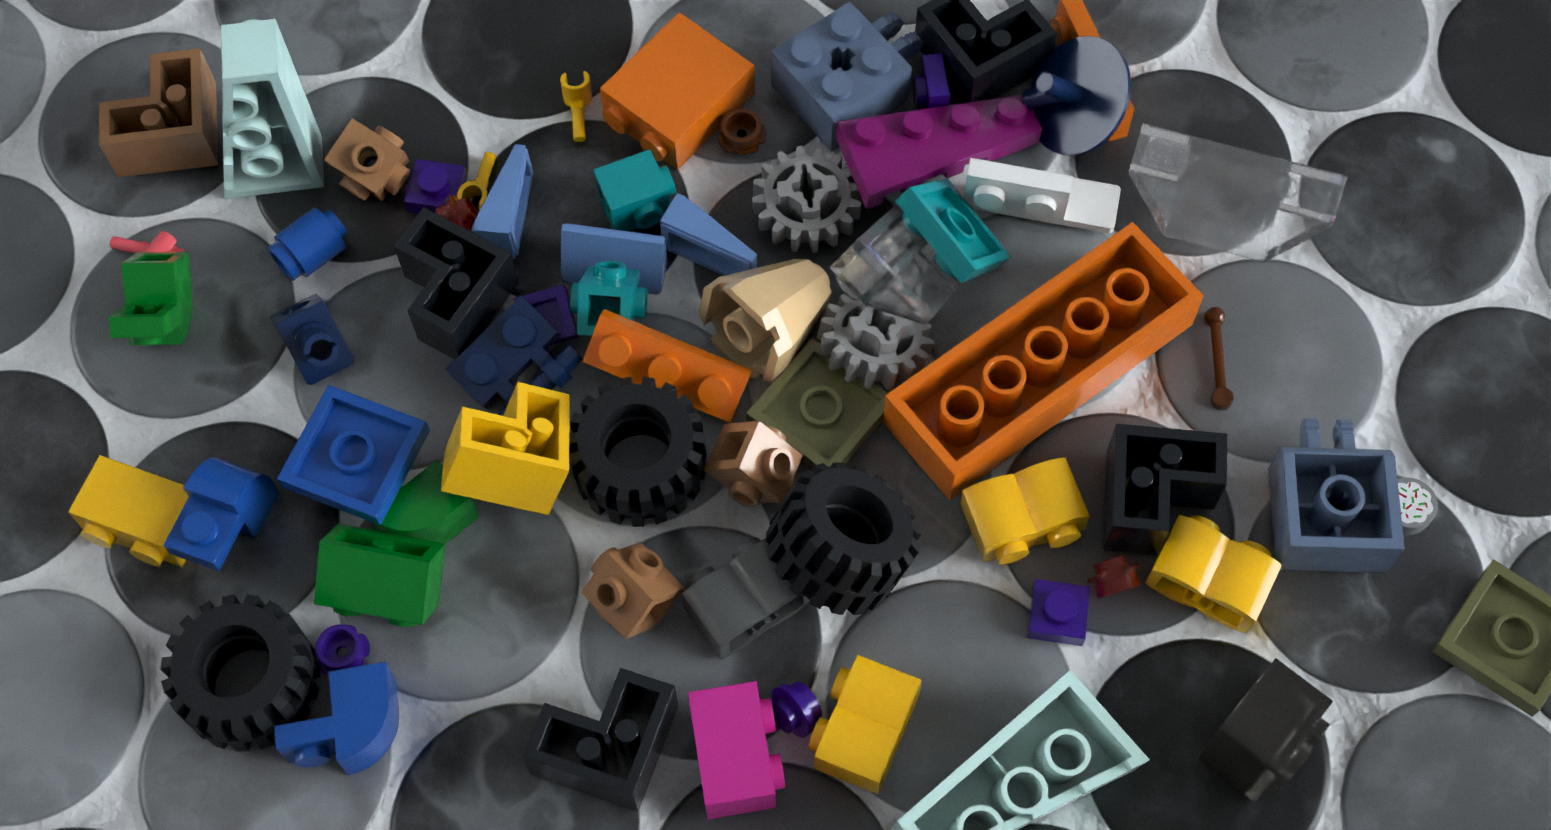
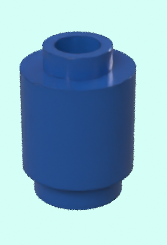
(308, 243)

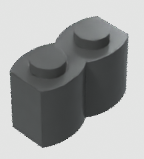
(740, 599)

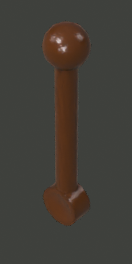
(1222, 396)

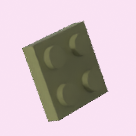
(819, 409)
(1503, 638)

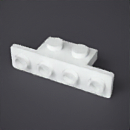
(1037, 195)

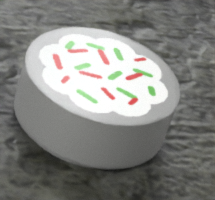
(1417, 505)

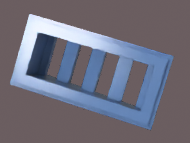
(506, 205)
(703, 240)

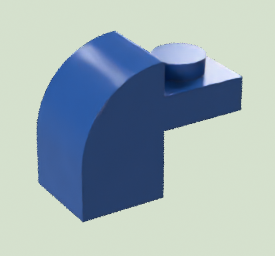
(220, 506)
(360, 724)

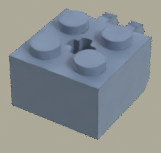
(844, 70)
(1335, 504)

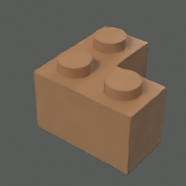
(171, 126)

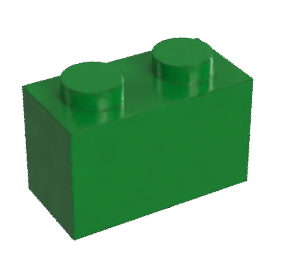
(379, 575)

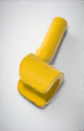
(577, 98)
(479, 185)

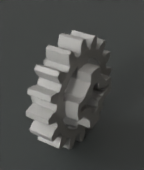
(782, 205)
(873, 343)

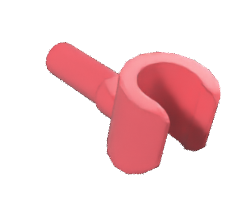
(162, 243)

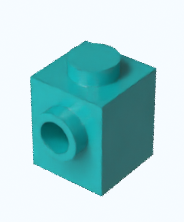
(634, 191)

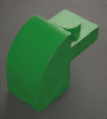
(156, 299)
(426, 511)

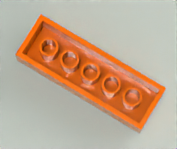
(1040, 360)

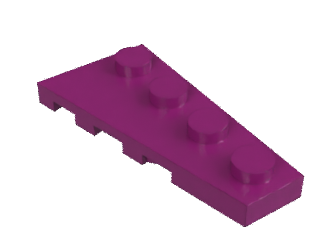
(916, 145)

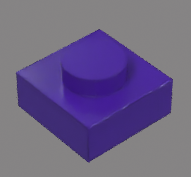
(931, 86)
(432, 184)
(556, 309)
(1058, 612)

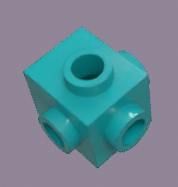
(605, 280)

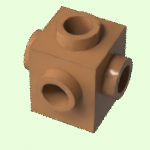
(356, 149)
(753, 463)
(631, 589)

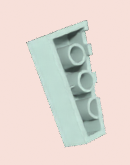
(266, 118)
(1031, 767)

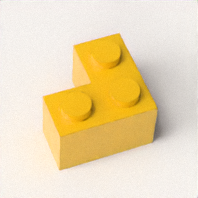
(514, 456)

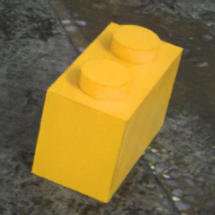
(129, 509)

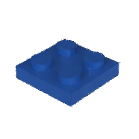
(354, 454)

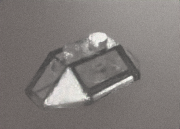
(1231, 194)
(894, 271)

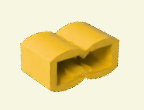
(1025, 511)
(1214, 573)
(865, 724)

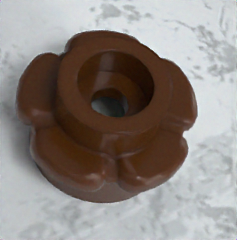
(741, 121)

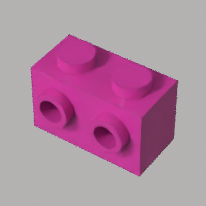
(733, 749)

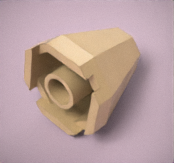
(765, 313)

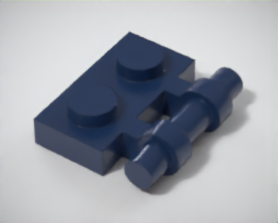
(507, 351)

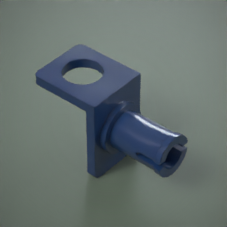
(313, 339)

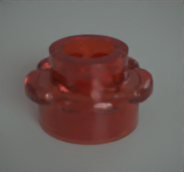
(458, 211)
(1114, 576)

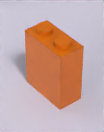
(677, 90)

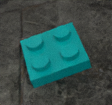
(952, 229)

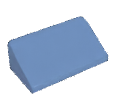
(587, 245)

